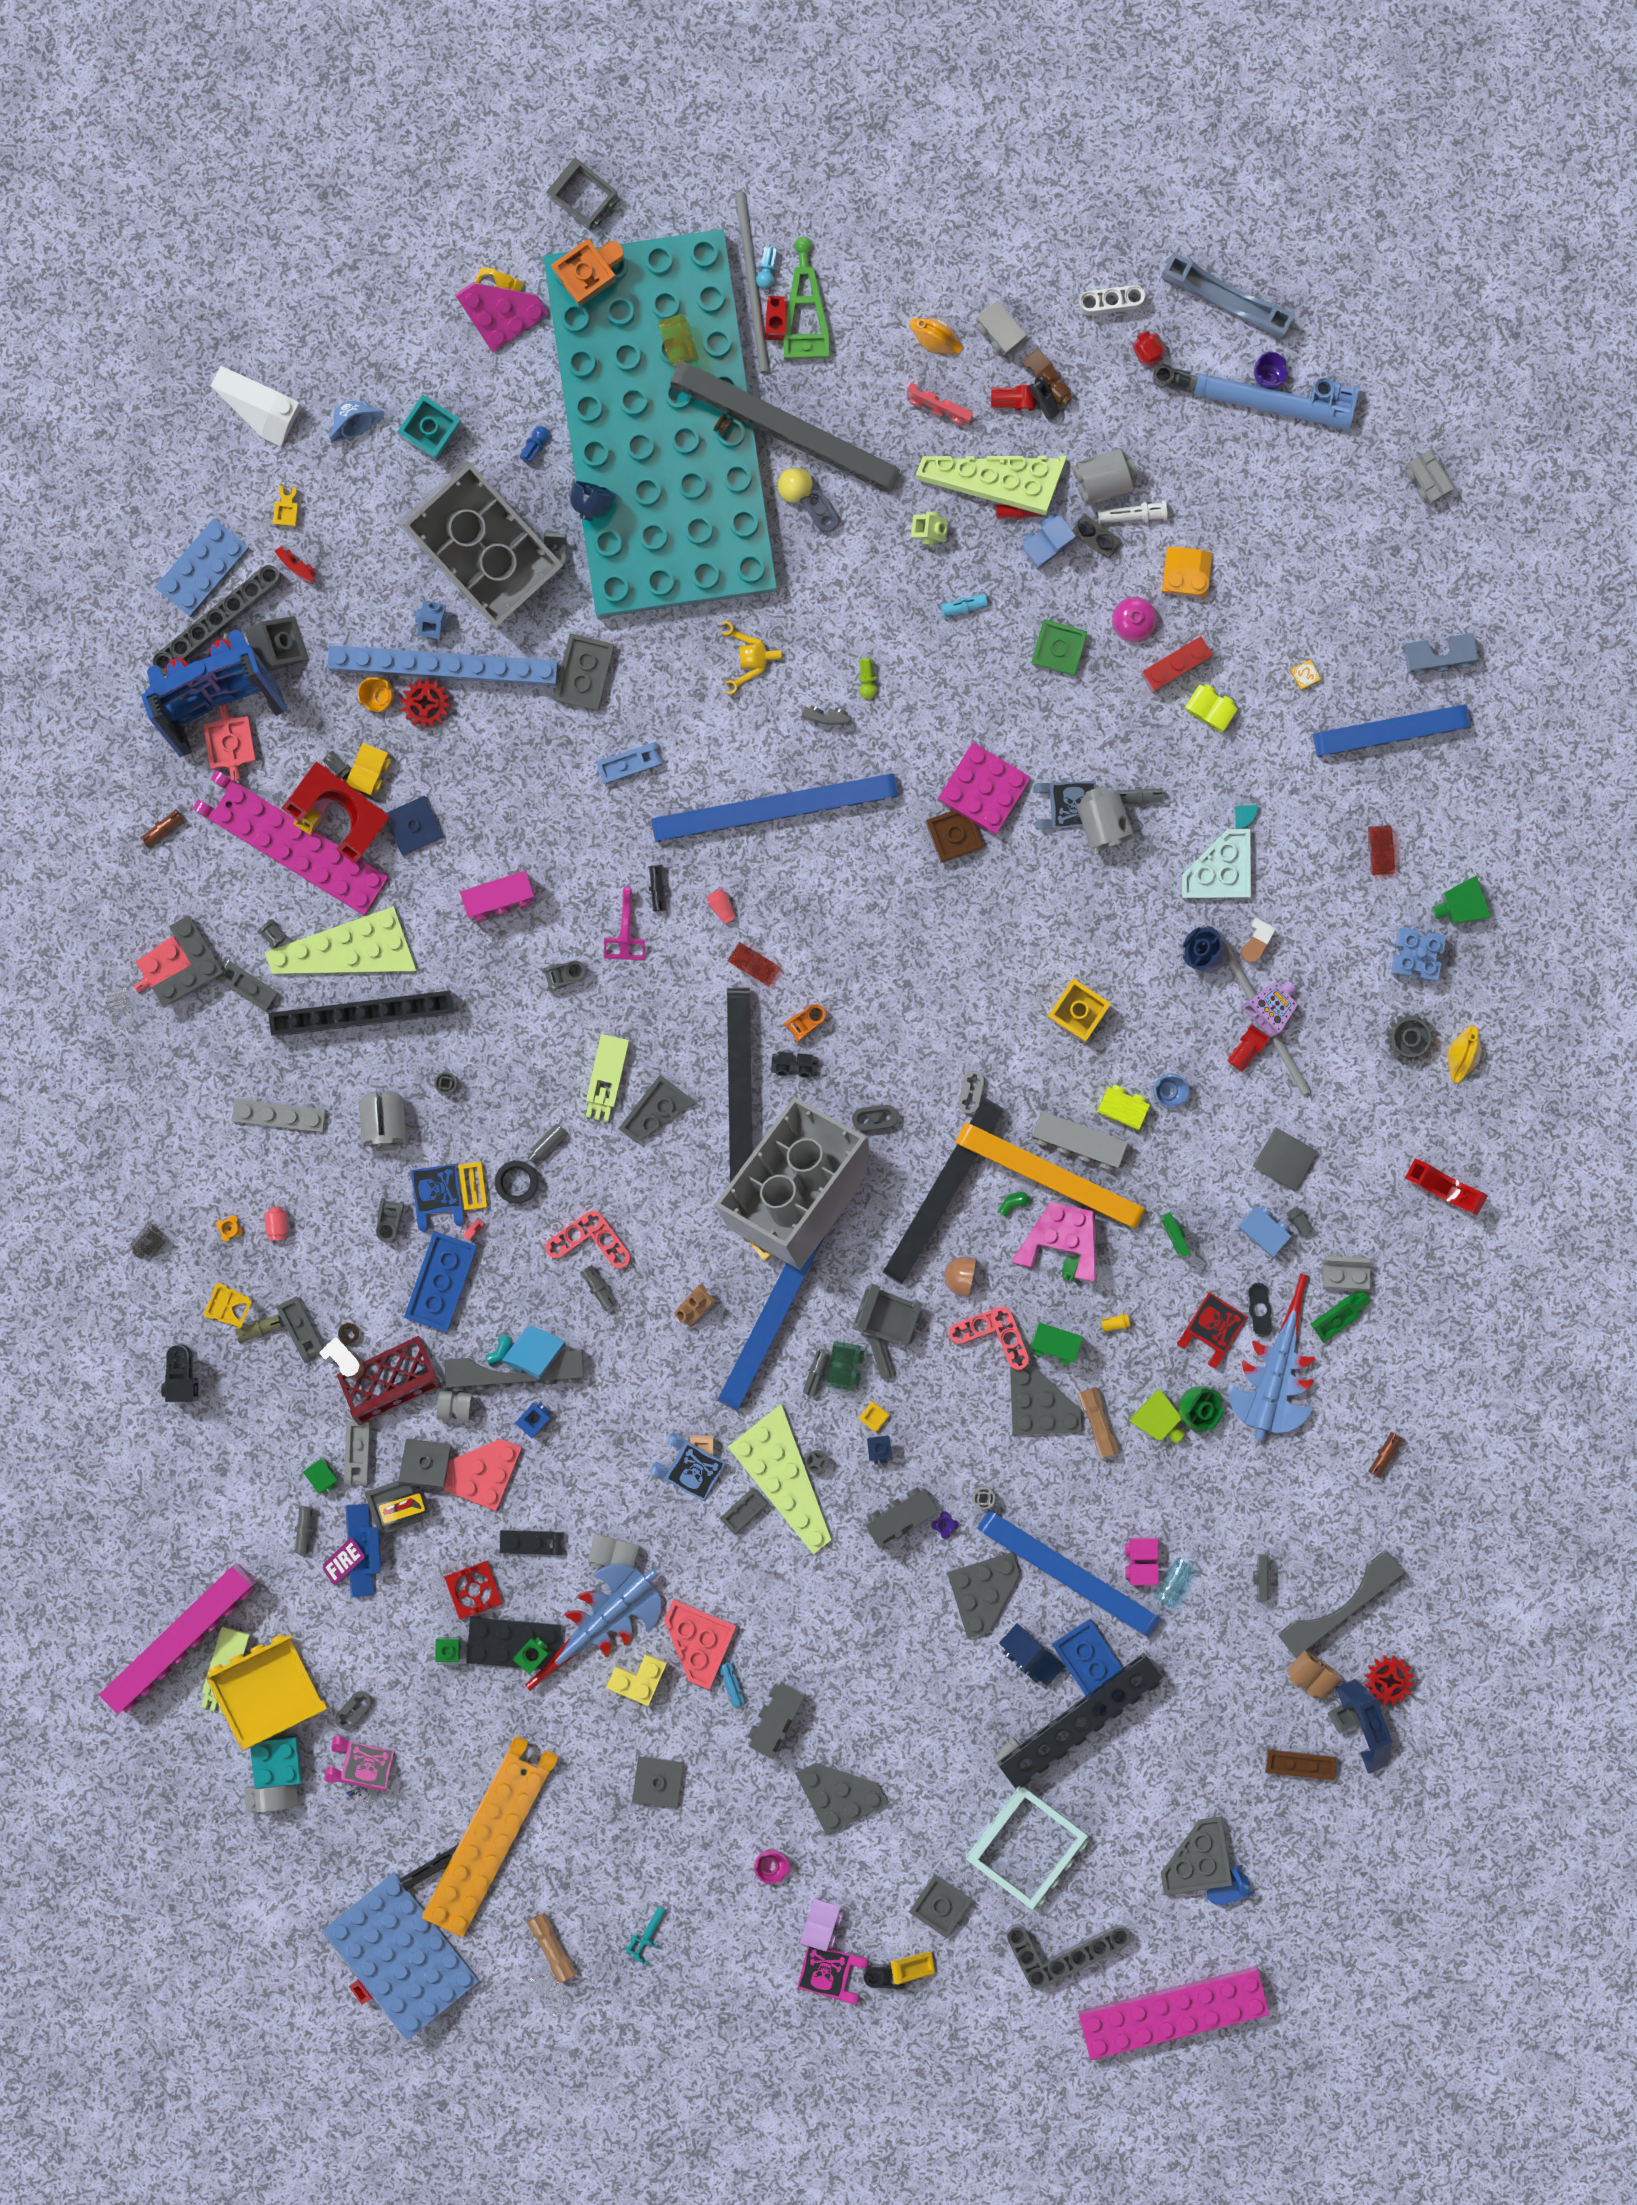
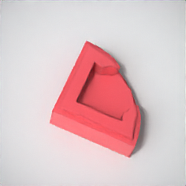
(477, 1226)

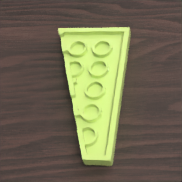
(1002, 479)
(361, 945)
(776, 1466)

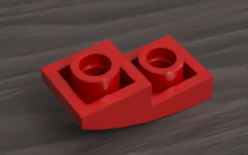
(303, 571)

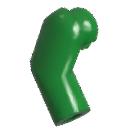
(1013, 1200)

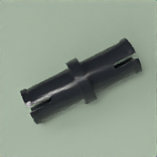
(657, 887)

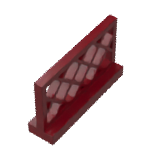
(400, 1394)

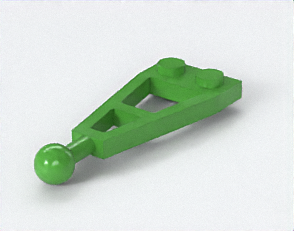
(805, 345)

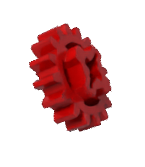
(411, 701)
(1390, 1669)

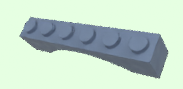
(1211, 289)

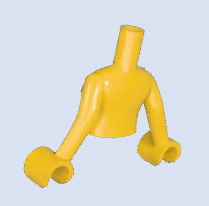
(751, 656)

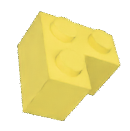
(638, 1685)

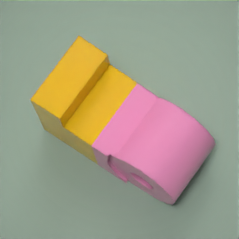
(314, 816)

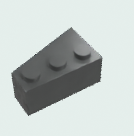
(900, 1516)
(775, 1719)

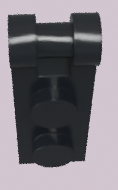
(530, 1542)

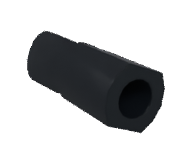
(1044, 398)

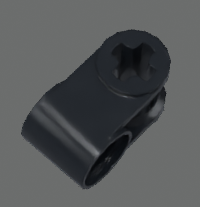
(885, 1978)

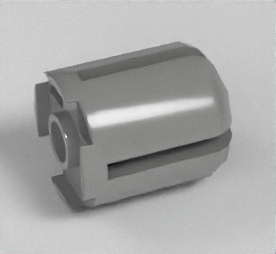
(393, 1121)

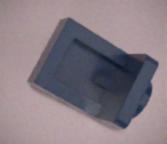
(879, 1449)

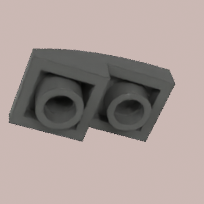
(833, 717)

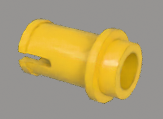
(1115, 1323)

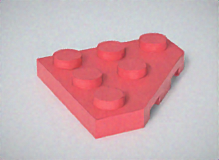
(483, 1473)
(698, 1640)

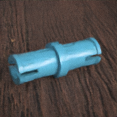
(964, 605)

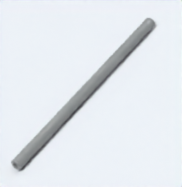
(751, 279)
(1278, 1043)

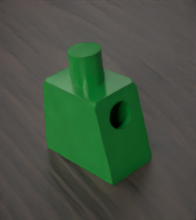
(1463, 903)

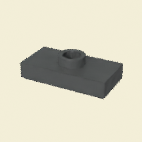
(743, 1511)
(1260, 1577)

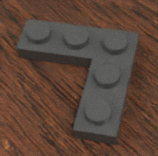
(200, 972)

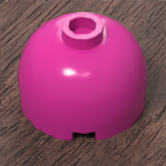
(1134, 619)

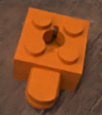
(588, 270)

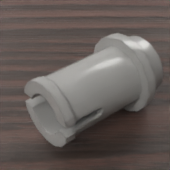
(1011, 1744)

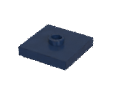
(413, 825)

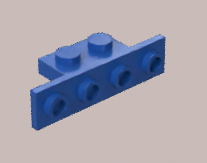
(368, 1541)

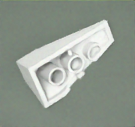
(260, 406)

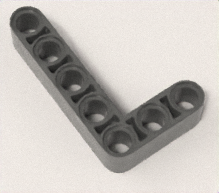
(1065, 1956)

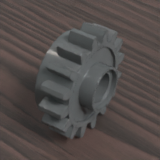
(1398, 1042)

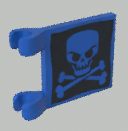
(436, 1191)

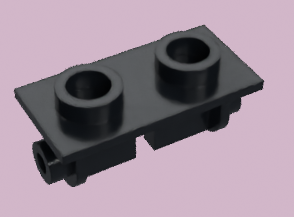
(804, 1066)

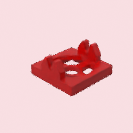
(494, 1599)

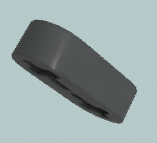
(357, 1713)

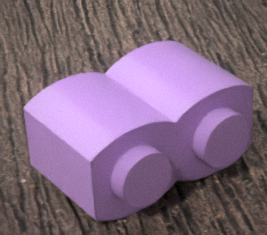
(820, 1925)

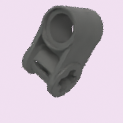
(562, 975)
(389, 1218)

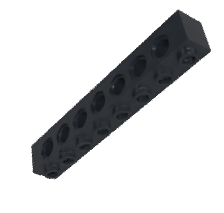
(361, 1013)
(1083, 1708)

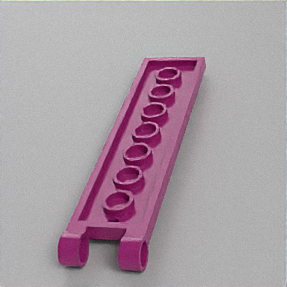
(305, 854)

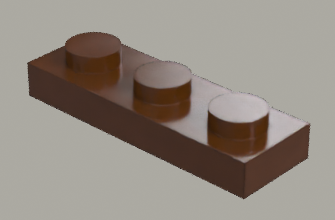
(1300, 1764)

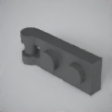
(247, 985)
(300, 1328)

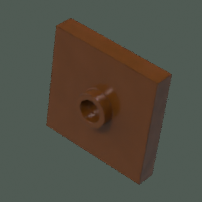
(953, 836)

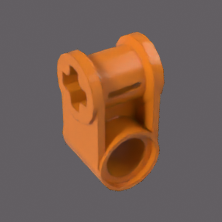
(804, 1022)

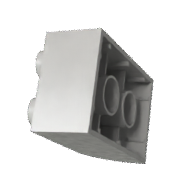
(480, 543)
(795, 1183)

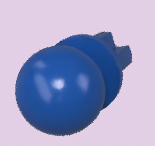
(539, 436)

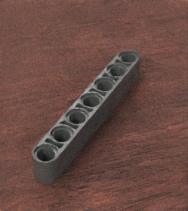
(221, 608)

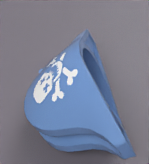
(353, 419)

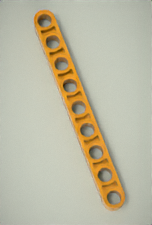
(1050, 1175)

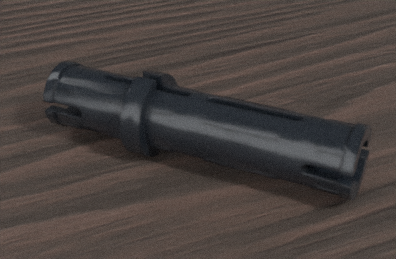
(428, 1869)

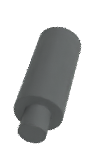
(547, 1143)

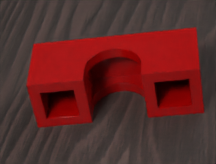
(1176, 664)

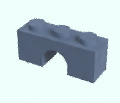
(1421, 658)

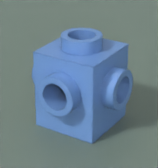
(431, 619)

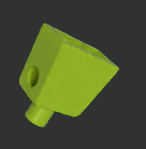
(1158, 1418)

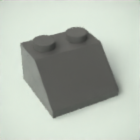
(277, 643)

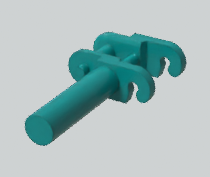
(647, 1935)

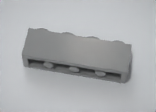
(1080, 1140)

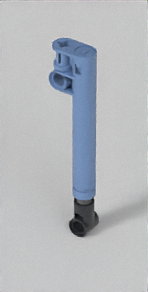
(1332, 409)

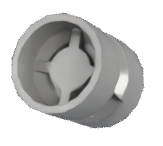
(454, 1406)

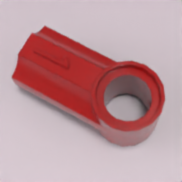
(1015, 398)
(1250, 1044)

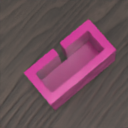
(1142, 1561)

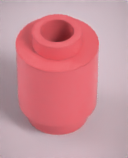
(276, 1223)

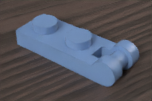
(629, 763)

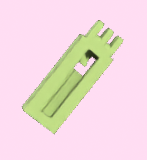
(607, 1068)
(229, 1644)

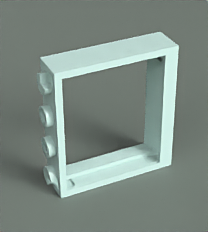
(999, 1821)

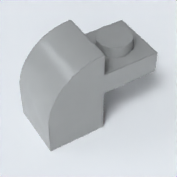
(271, 1798)

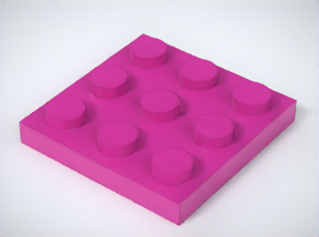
(984, 788)

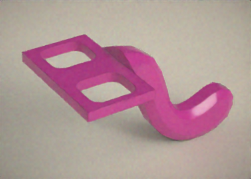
(624, 938)

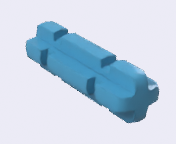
(731, 1684)

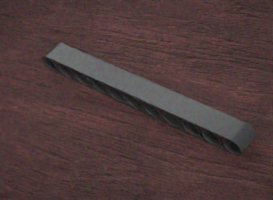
(784, 426)

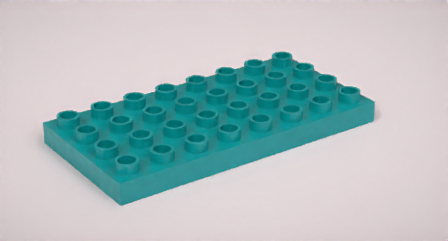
(686, 498)

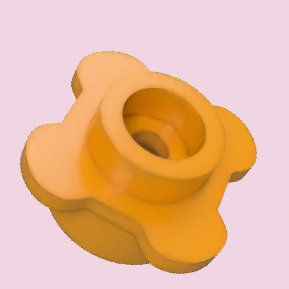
(223, 1225)

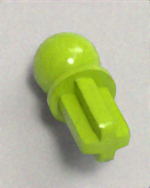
(867, 689)

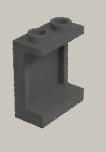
(887, 1317)

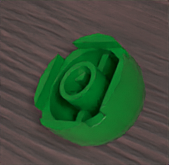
(1201, 1408)

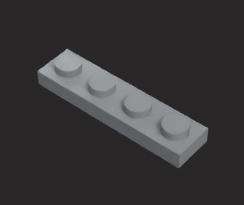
(278, 1115)

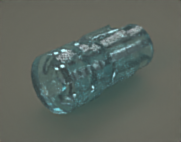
(1173, 1582)

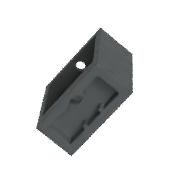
(566, 178)

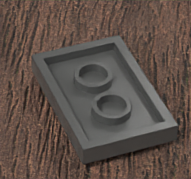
(584, 672)

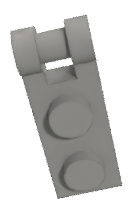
(357, 1452)

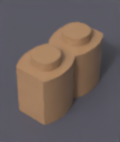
(1313, 1675)

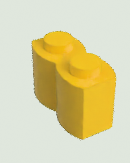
(368, 769)

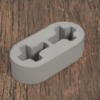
(965, 1090)

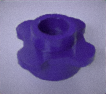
(945, 1531)

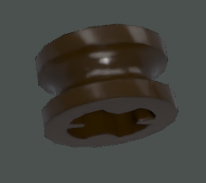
(723, 424)
(341, 1334)

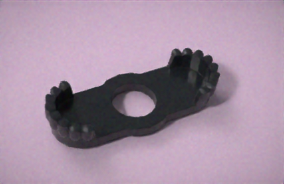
(1261, 1324)

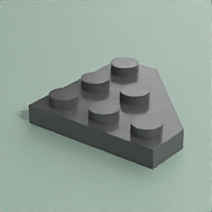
(1040, 1405)
(982, 1591)
(839, 1796)
(1199, 1861)

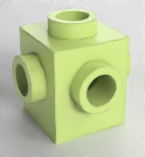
(929, 528)

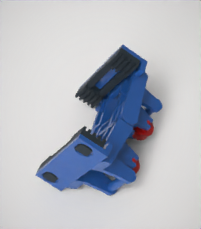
(206, 688)

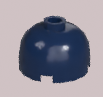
(591, 500)
(1205, 949)

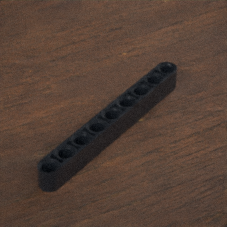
(739, 1078)
(939, 1197)

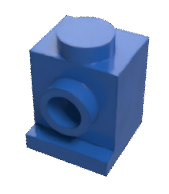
(527, 1425)

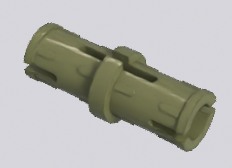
(258, 1328)

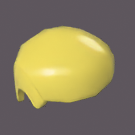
(794, 484)

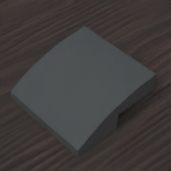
(1285, 1159)

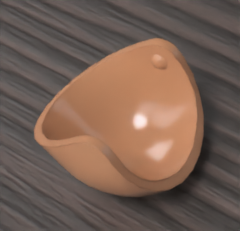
(959, 1275)

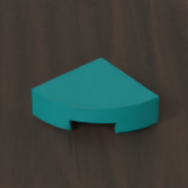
(1245, 815)

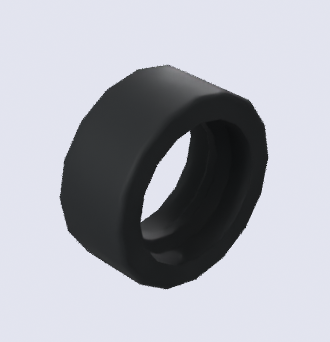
(516, 1165)

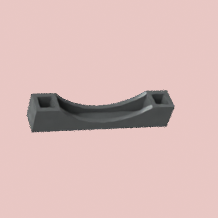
(466, 1372)
(1378, 1574)

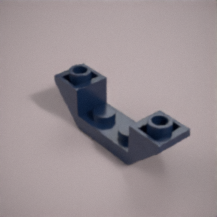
(1372, 1723)

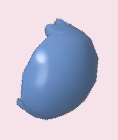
(1163, 1086)

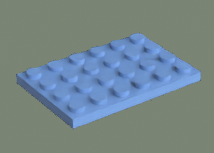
(399, 1956)

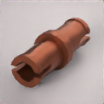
(162, 828)
(1385, 1454)

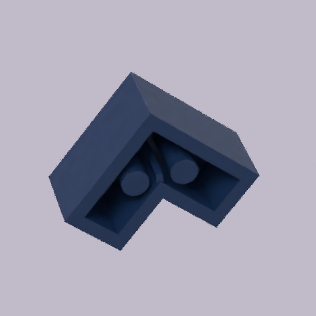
(1030, 1655)

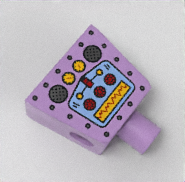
(1272, 1007)

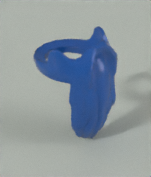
(1232, 1893)

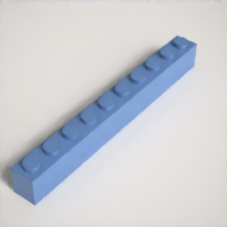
(443, 665)

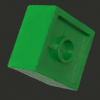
(1055, 1343)

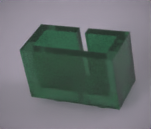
(844, 1365)

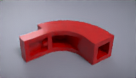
(1445, 1187)

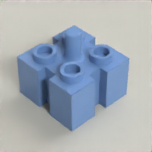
(1418, 954)

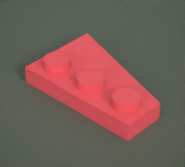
(929, 399)

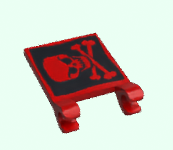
(1214, 1325)

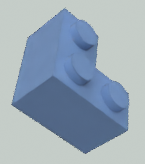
(1049, 542)

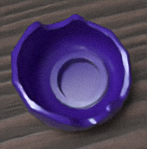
(1273, 364)

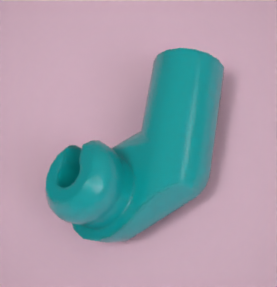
(504, 1346)

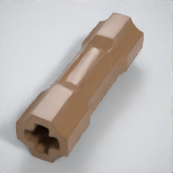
(1103, 1438)
(559, 1962)

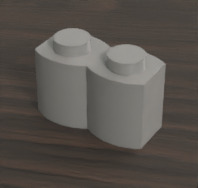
(611, 1551)

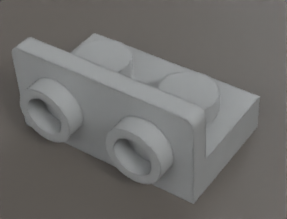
(1346, 1273)

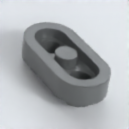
(874, 1117)

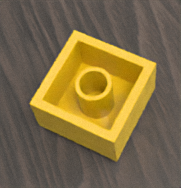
(1078, 1010)

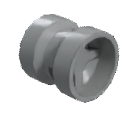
(983, 1497)

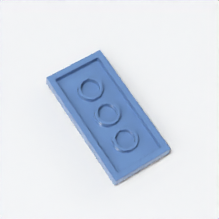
(202, 567)

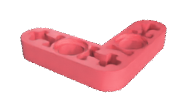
(595, 1233)
(993, 1326)

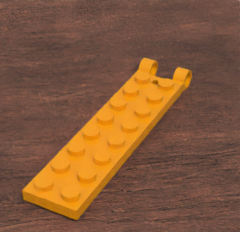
(487, 1839)

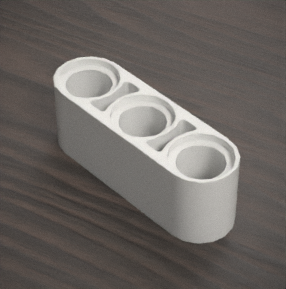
(1121, 295)

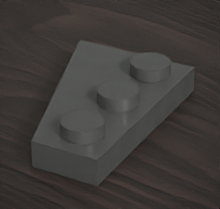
(655, 1108)

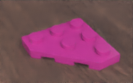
(500, 312)

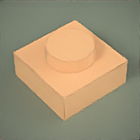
(703, 1442)

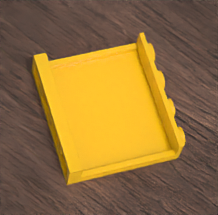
(264, 1692)

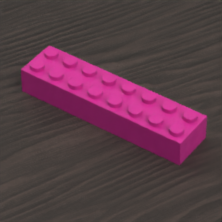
(177, 1638)
(1173, 2013)

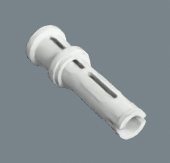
(1145, 512)

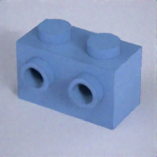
(1265, 1230)

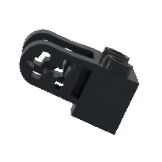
(179, 1382)

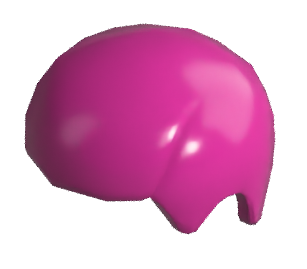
(763, 1865)

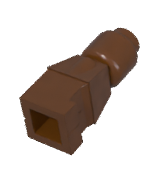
(1042, 367)

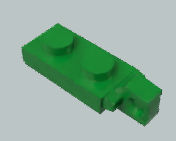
(1340, 1316)

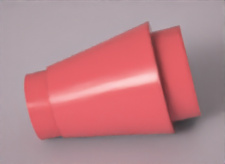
(721, 905)

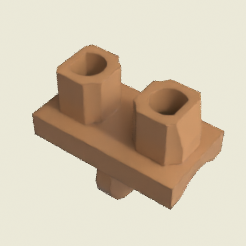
(695, 1306)

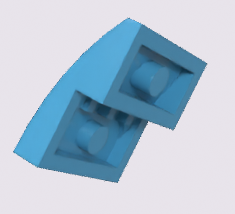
(534, 1352)

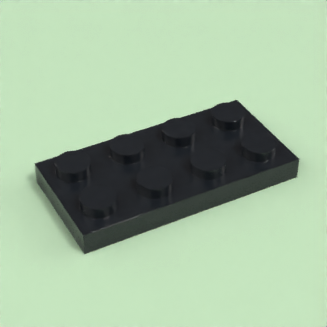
(500, 1640)

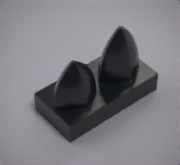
(1096, 536)

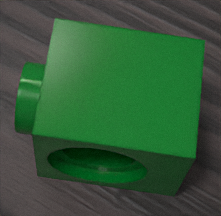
(321, 1476)
(447, 1649)
(522, 1659)

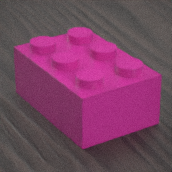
(498, 897)

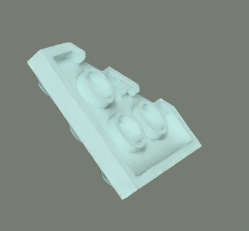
(1221, 869)

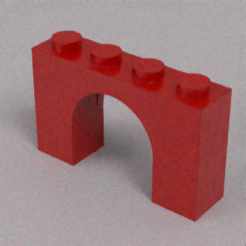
(364, 816)

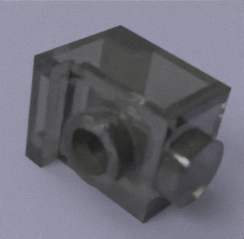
(145, 1251)

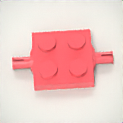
(229, 742)
(161, 963)

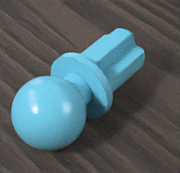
(765, 278)

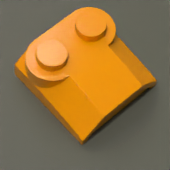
(1187, 571)

